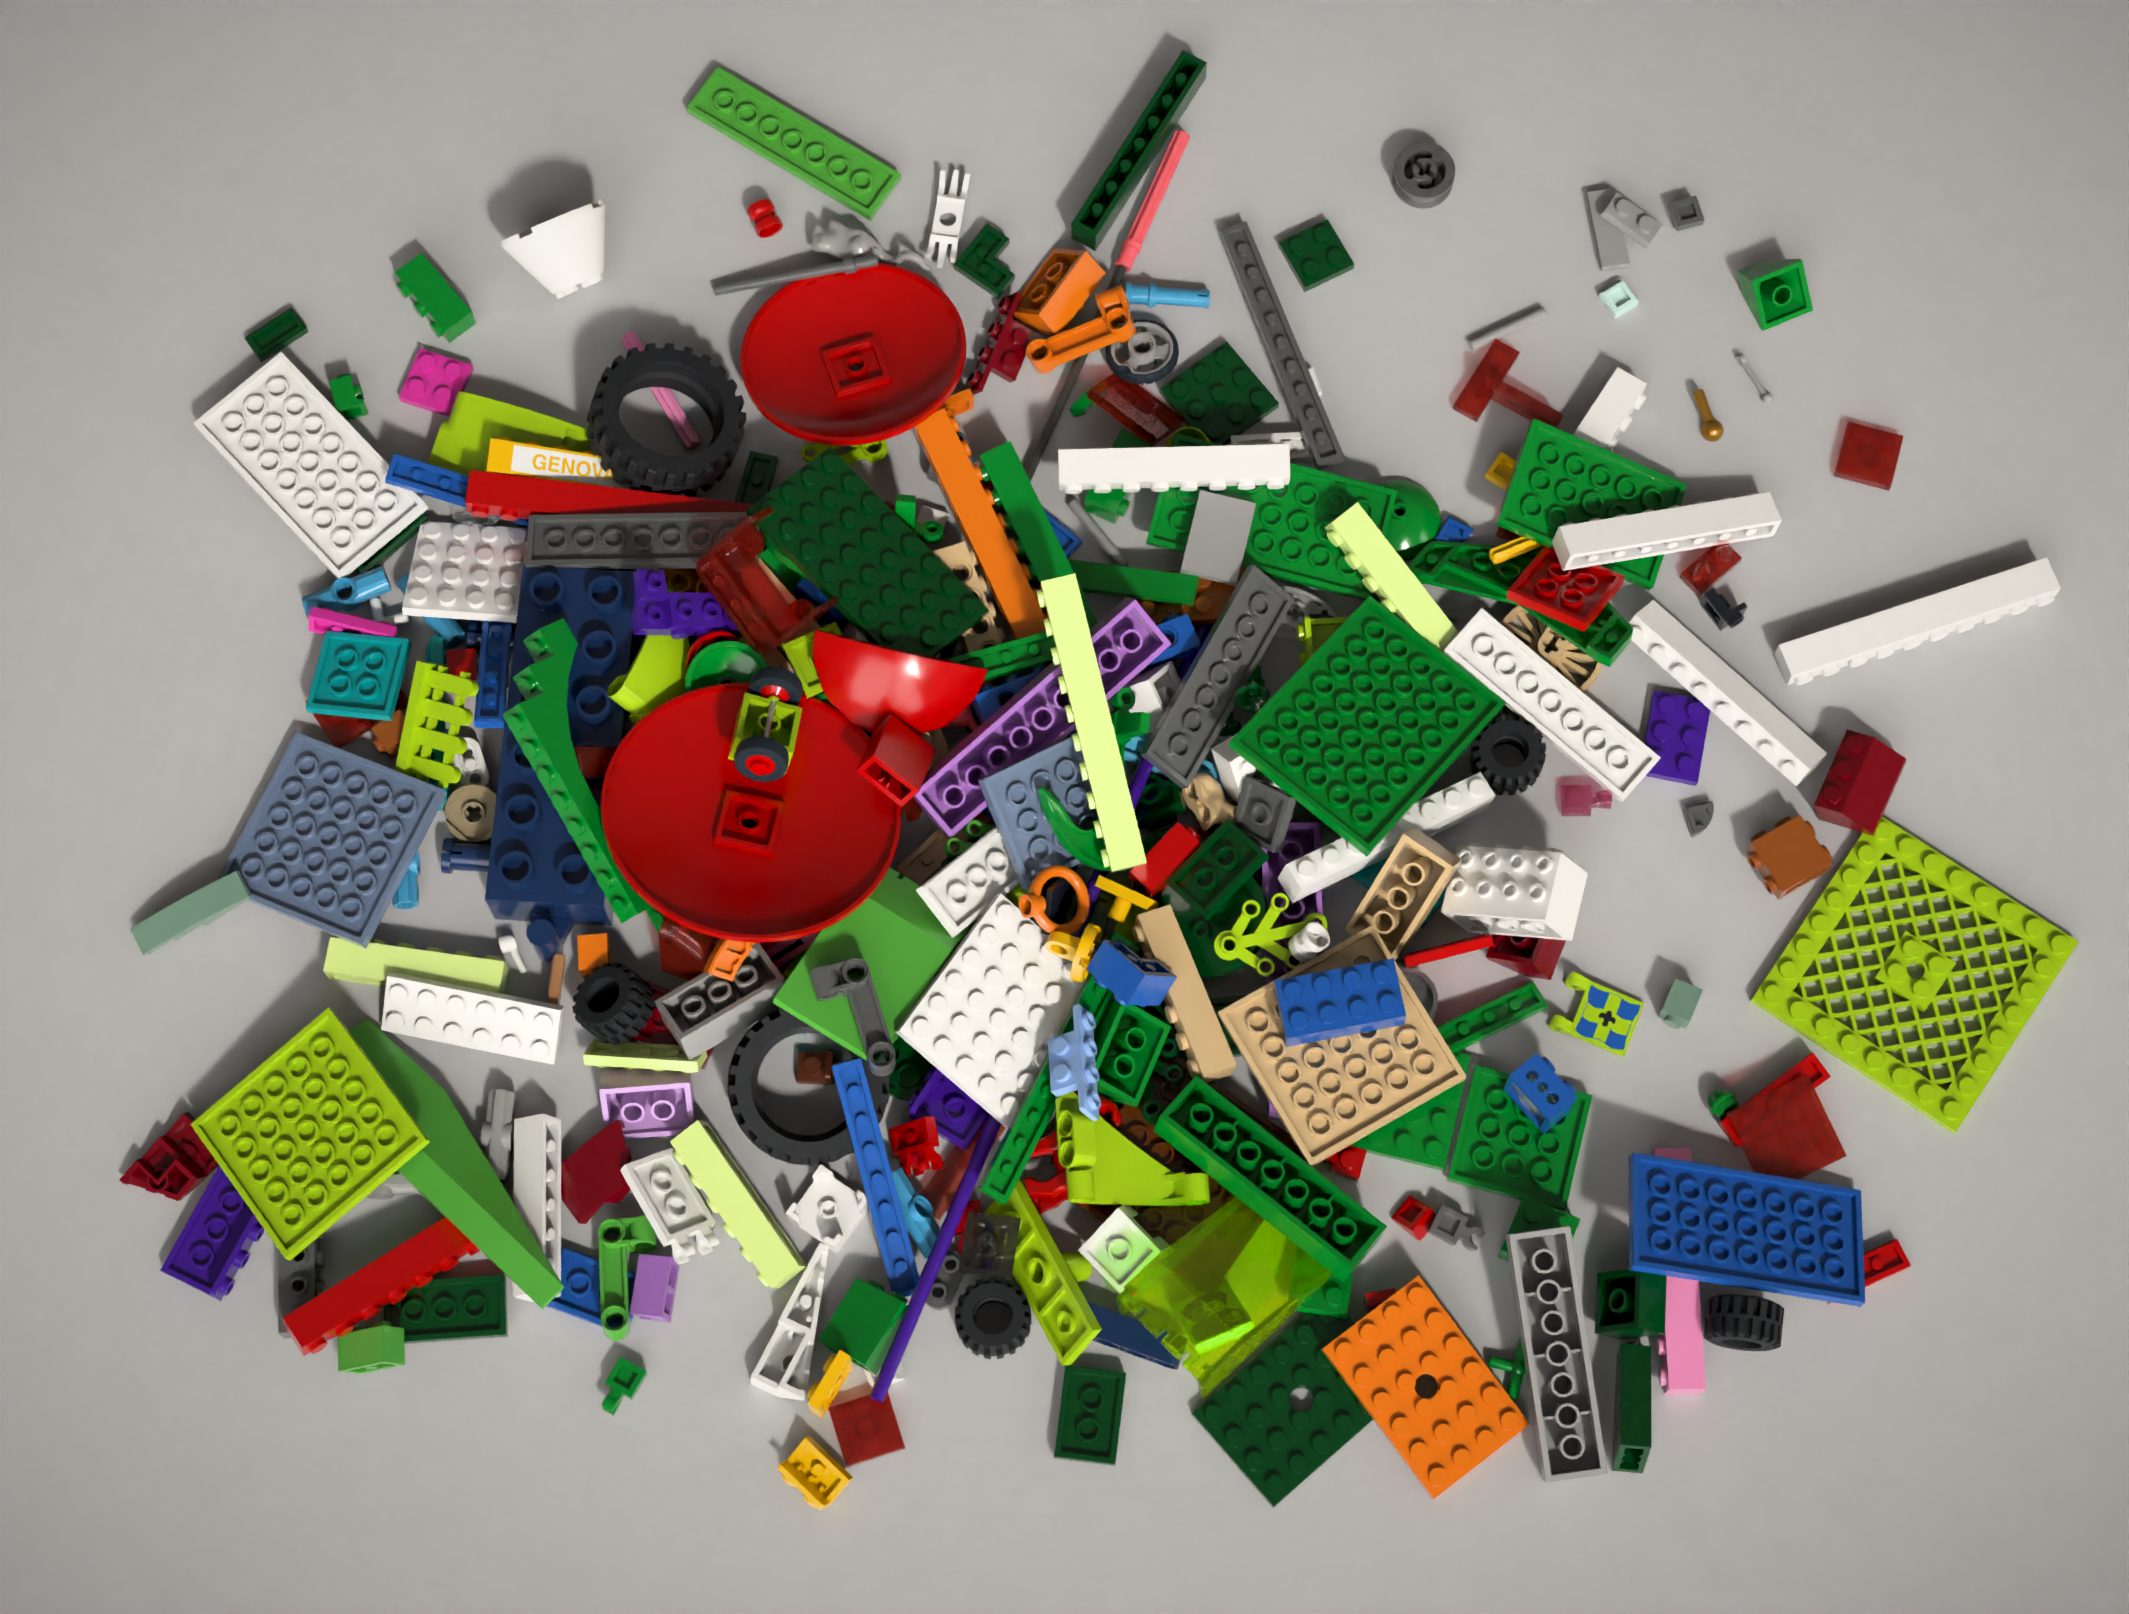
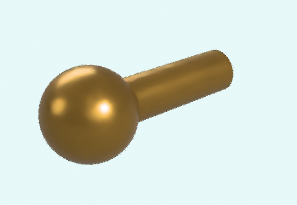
(1711, 429)

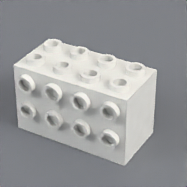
(1515, 892)

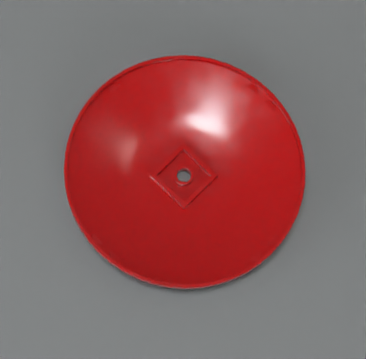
(679, 807)

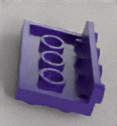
(955, 1113)
(214, 1240)

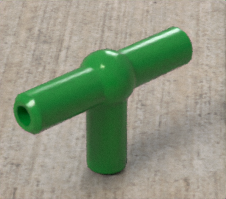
(1515, 1366)

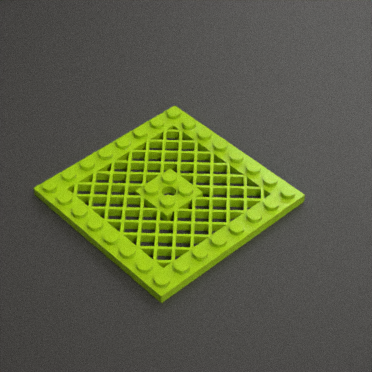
(1873, 1061)

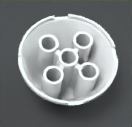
(563, 249)

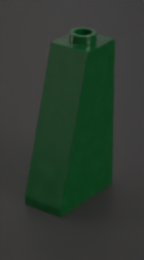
(1632, 1408)

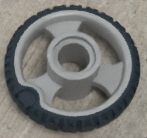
(1145, 361)

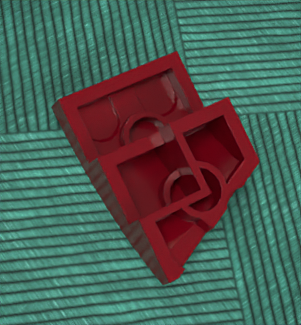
(173, 1162)
(594, 1174)

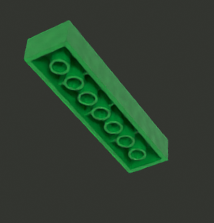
(1269, 1178)

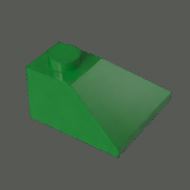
(1775, 291)

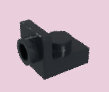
(1718, 610)

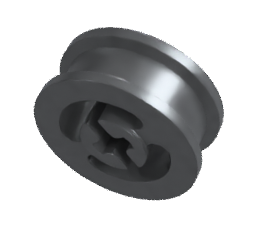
(1430, 160)

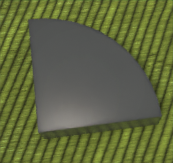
(1698, 817)

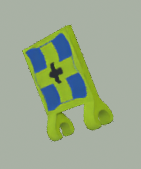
(1602, 1017)

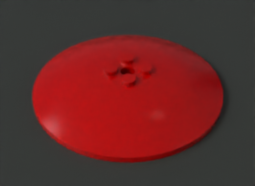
(821, 326)

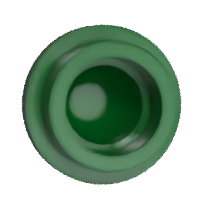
(1720, 1102)

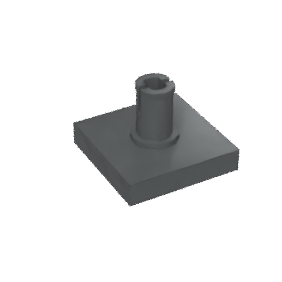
(1264, 813)

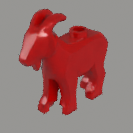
(1053, 1192)

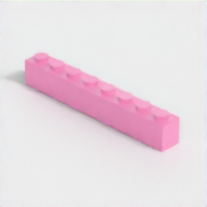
(1683, 1338)

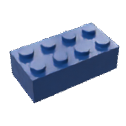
(1339, 1002)

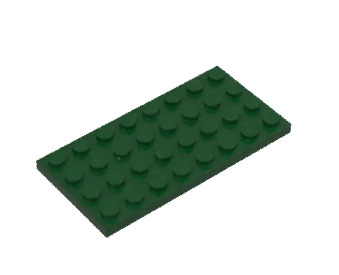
(868, 558)

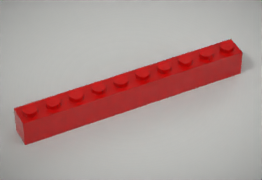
(524, 496)

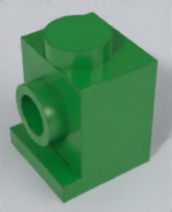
(348, 397)

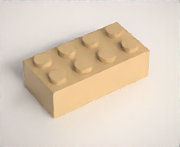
(1405, 891)

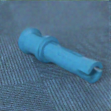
(1152, 295)

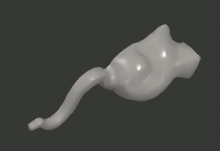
(847, 242)

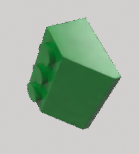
(1127, 1051)

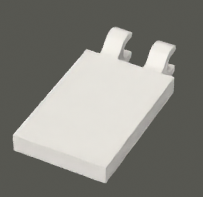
(671, 1204)

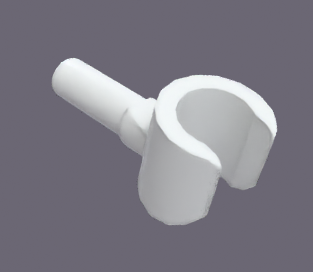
(509, 944)

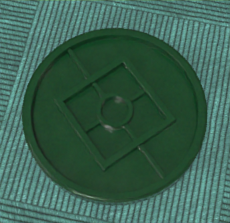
(1202, 933)

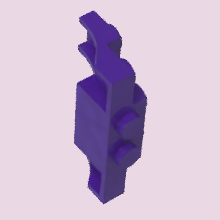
(674, 612)

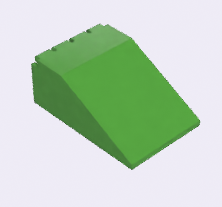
(896, 940)

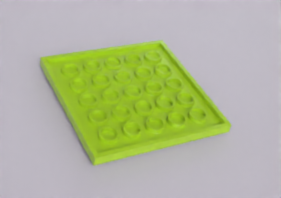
(309, 1133)

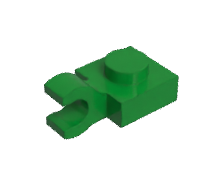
(623, 1381)

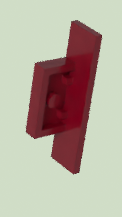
(1004, 347)

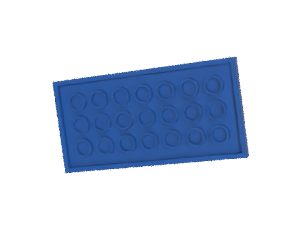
(1745, 1229)

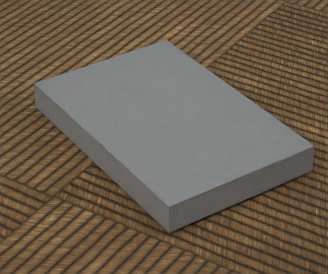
(1218, 538)

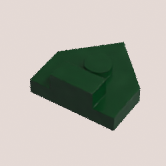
(1159, 803)

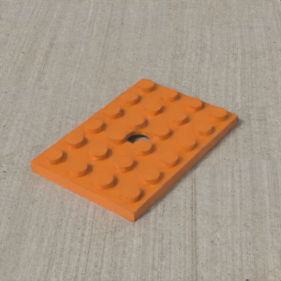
(1435, 1435)

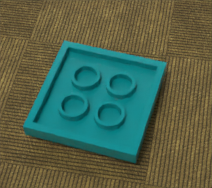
(358, 676)

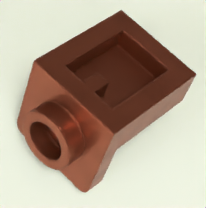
(816, 1068)

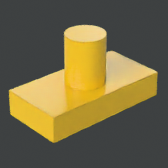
(1124, 899)

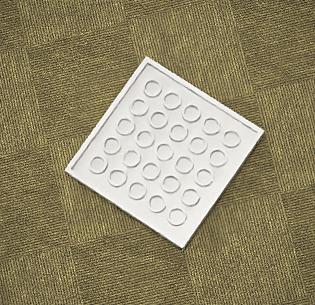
(994, 1010)

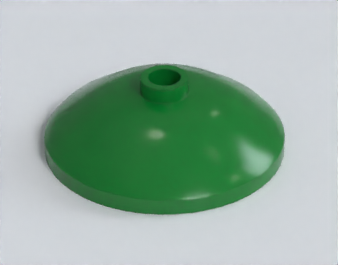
(1418, 525)
(722, 662)

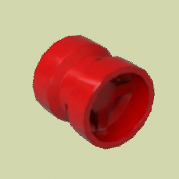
(765, 220)

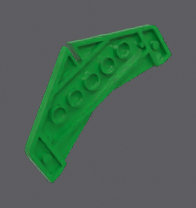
(1469, 570)

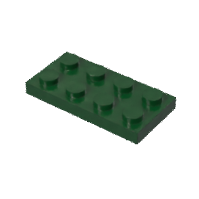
(452, 1310)

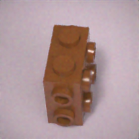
(1788, 856)

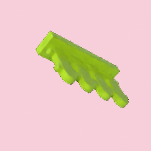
(421, 721)

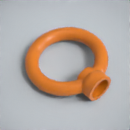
(1034, 903)

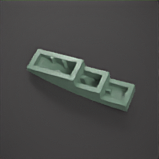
(191, 912)

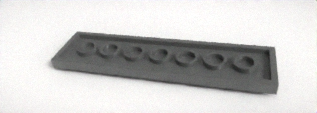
(626, 539)
(1211, 682)

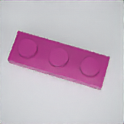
(327, 620)

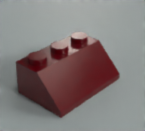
(1859, 783)
(1526, 954)

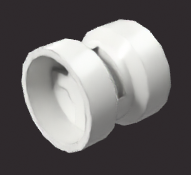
(1309, 942)

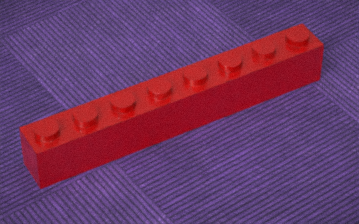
(376, 1285)

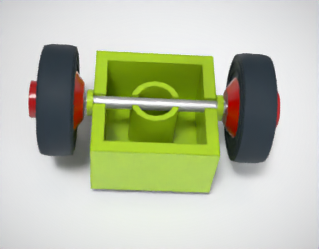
(767, 725)

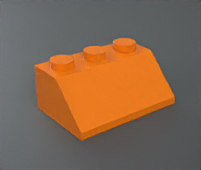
(1058, 291)

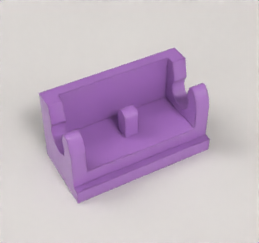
(654, 1288)

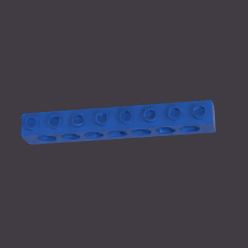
(1176, 628)

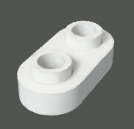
(473, 766)

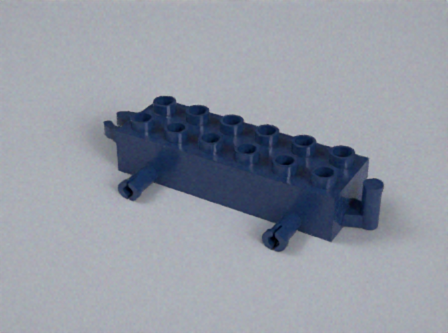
(532, 857)

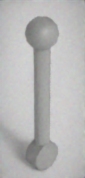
(1766, 397)

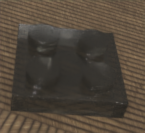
(989, 1245)

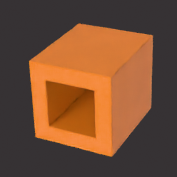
(593, 952)

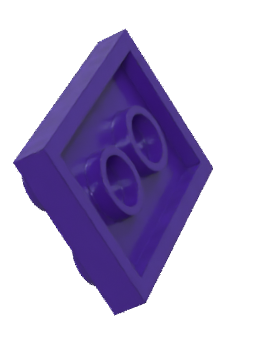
(1677, 735)

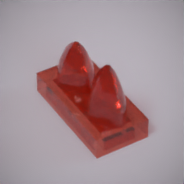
(1710, 568)

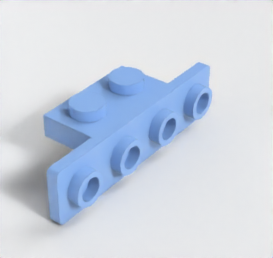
(1074, 1063)

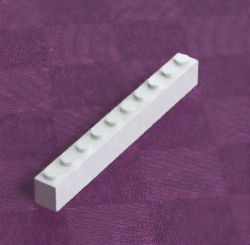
(1917, 621)

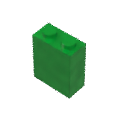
(865, 1324)

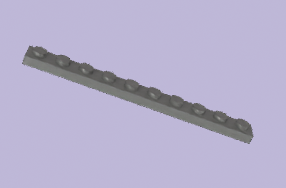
(1282, 346)

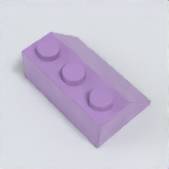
(647, 1101)

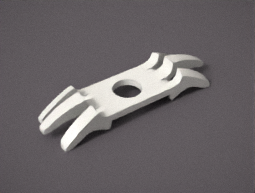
(948, 204)

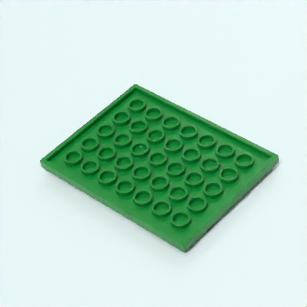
(1367, 725)

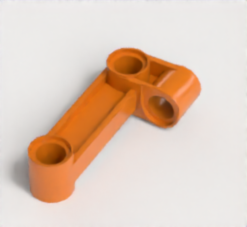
(1088, 336)

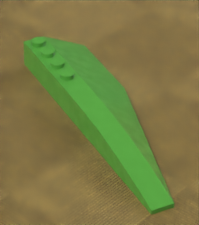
(457, 1174)

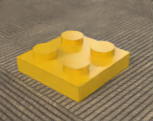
(823, 1393)

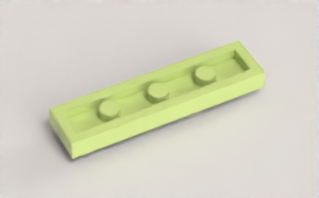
(642, 1056)

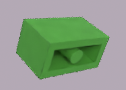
(371, 1348)

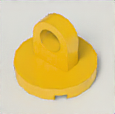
(1075, 949)

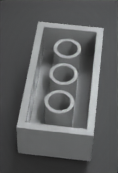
(714, 1008)

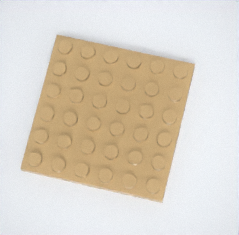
(1348, 1084)

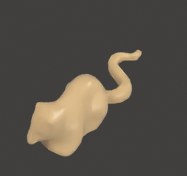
(1208, 801)

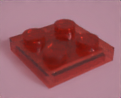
(1868, 456)
(866, 1429)

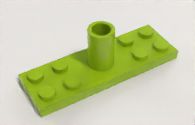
(1050, 1279)

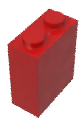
(896, 760)
(1163, 861)

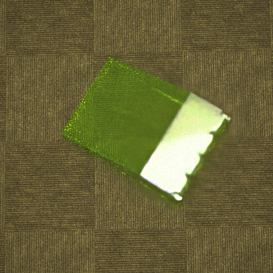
(1222, 1291)

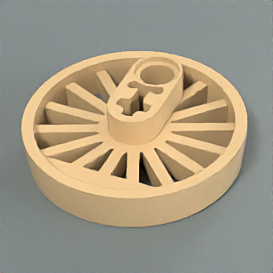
(1563, 653)

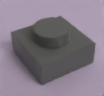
(1686, 213)

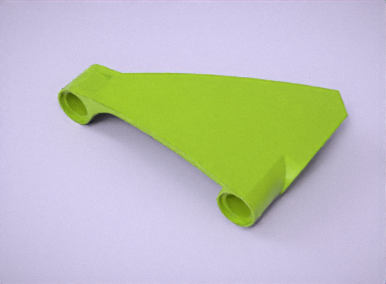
(476, 419)
(654, 675)
(1113, 1170)

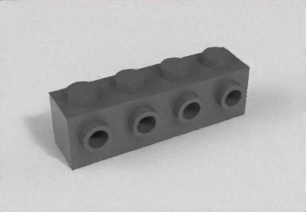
(299, 1280)

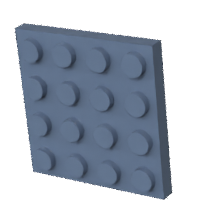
(1017, 808)

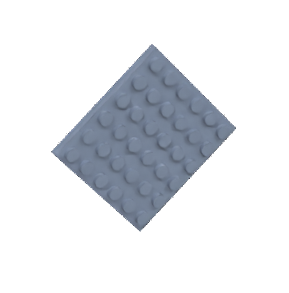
(333, 838)

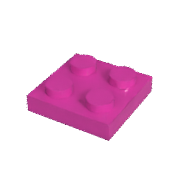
(435, 382)

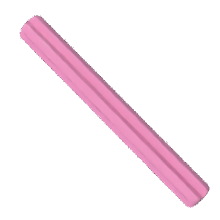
(667, 401)

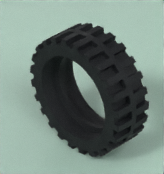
(682, 373)
(756, 1123)

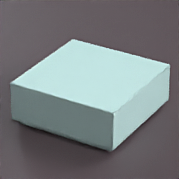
(1618, 299)

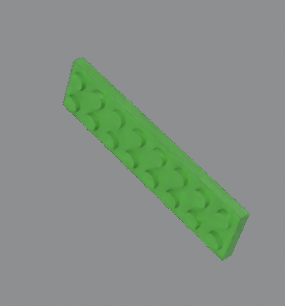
(794, 143)

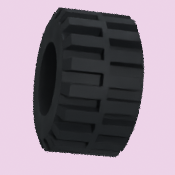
(1514, 734)
(600, 992)
(993, 1292)
(1743, 1322)

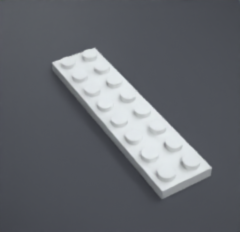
(1552, 704)

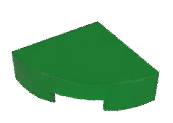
(1081, 405)

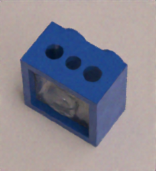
(1540, 1092)

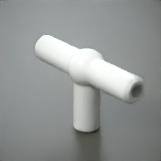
(378, 615)

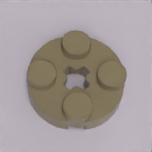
(457, 812)

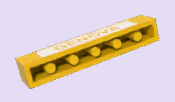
(548, 463)

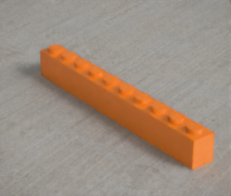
(981, 525)

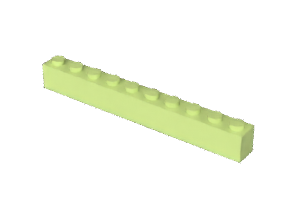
(1092, 722)

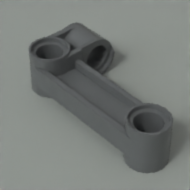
(833, 982)

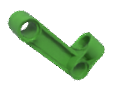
(635, 1236)

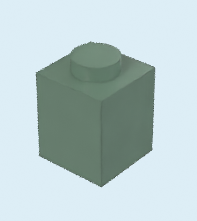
(1680, 1004)

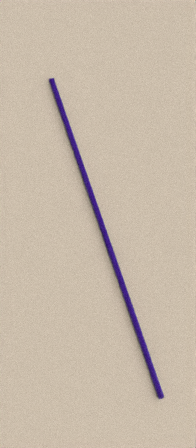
(986, 1138)

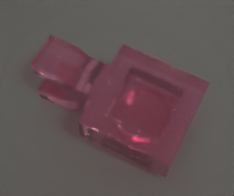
(1578, 800)

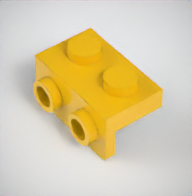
(815, 1474)

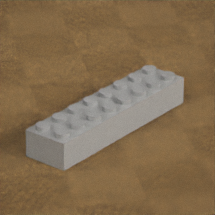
(1556, 1354)

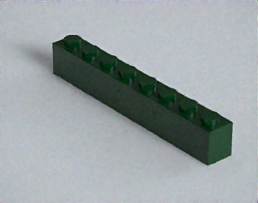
(1138, 150)

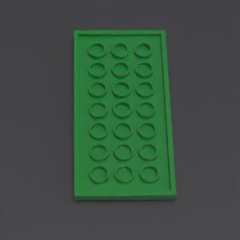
(1287, 524)

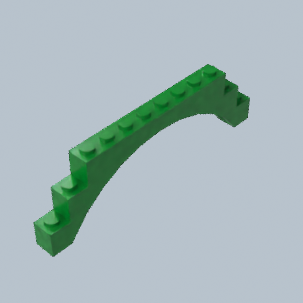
(545, 739)

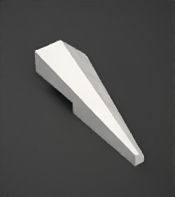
(788, 1356)

